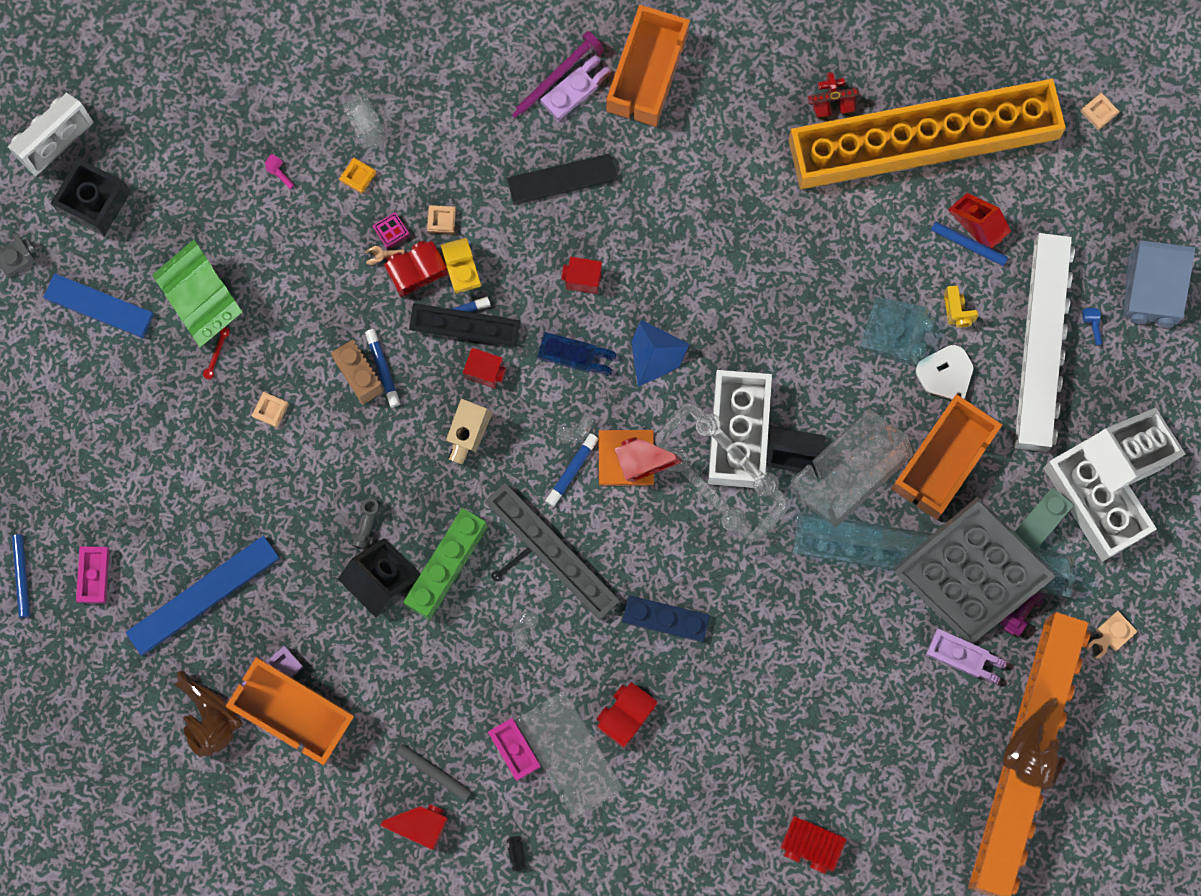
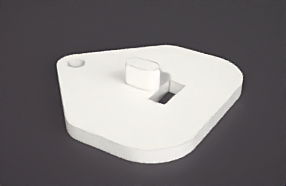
(950, 380)

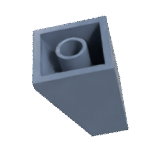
(1157, 283)

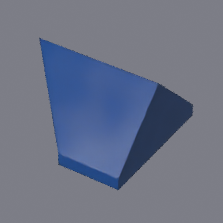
(655, 352)

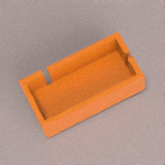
(647, 65)
(946, 456)
(290, 710)

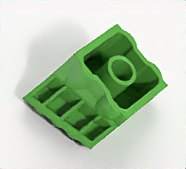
(197, 293)

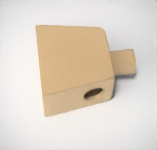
(469, 417)

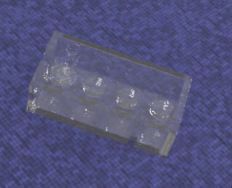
(852, 467)
(569, 755)

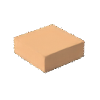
(1099, 111)
(441, 219)
(270, 409)

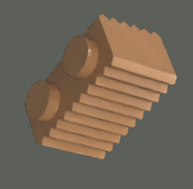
(357, 371)

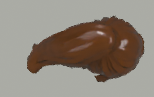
(218, 721)
(1024, 755)

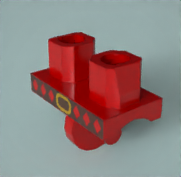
(846, 97)

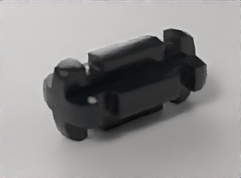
(516, 853)

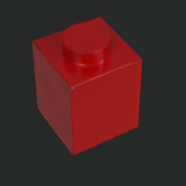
(582, 275)
(484, 368)

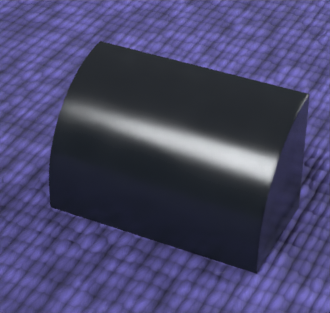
(793, 449)

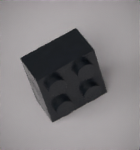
(91, 197)

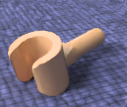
(380, 254)

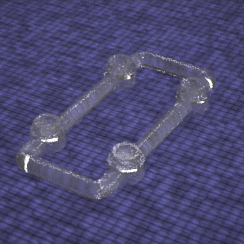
(765, 483)

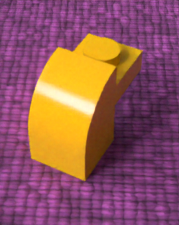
(460, 265)

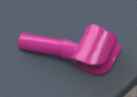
(272, 166)

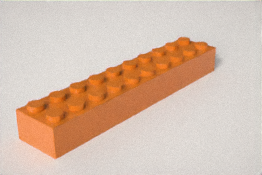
(1014, 801)

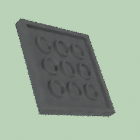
(974, 571)

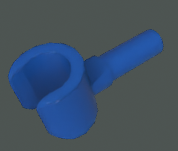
(1093, 315)

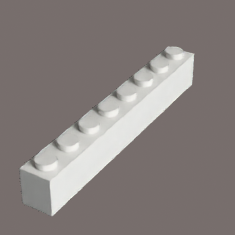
(1043, 343)

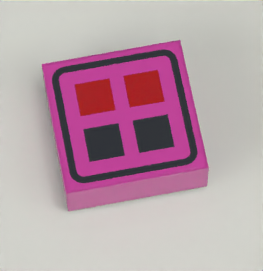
(391, 230)

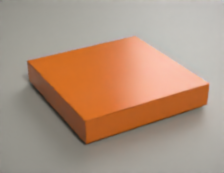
(609, 467)

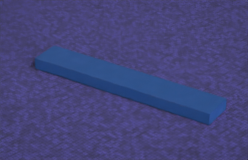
(202, 595)

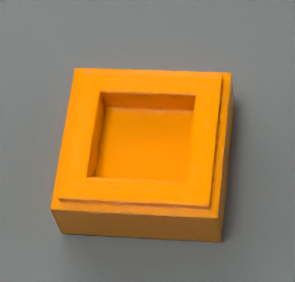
(357, 175)

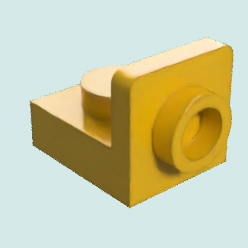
(954, 305)

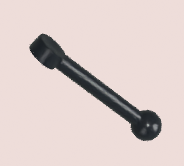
(497, 575)

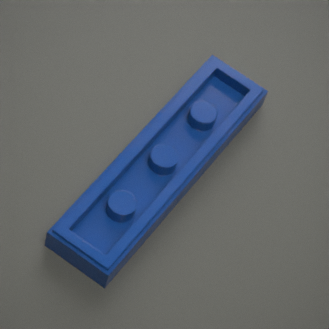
(98, 306)

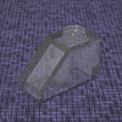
(364, 122)

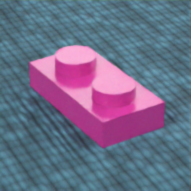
(92, 575)
(514, 749)

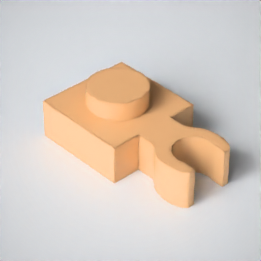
(1114, 633)

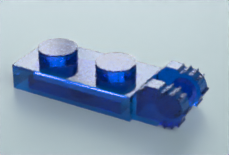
(574, 354)

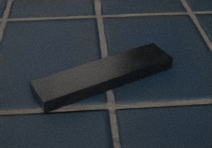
(562, 179)
(464, 325)

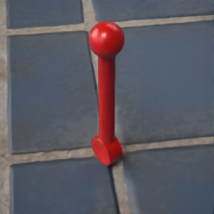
(208, 373)

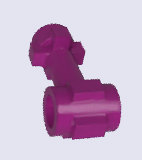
(1015, 622)

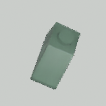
(1043, 518)

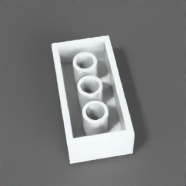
(743, 410)
(1132, 450)
(1106, 518)

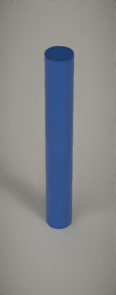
(969, 243)
(20, 576)

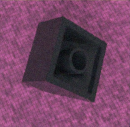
(378, 577)

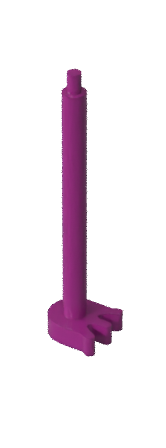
(590, 42)

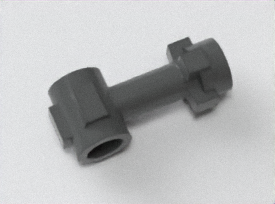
(371, 510)

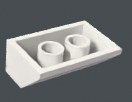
(50, 133)

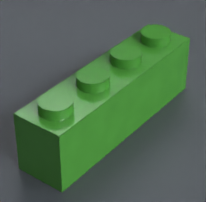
(445, 564)

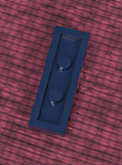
(665, 619)

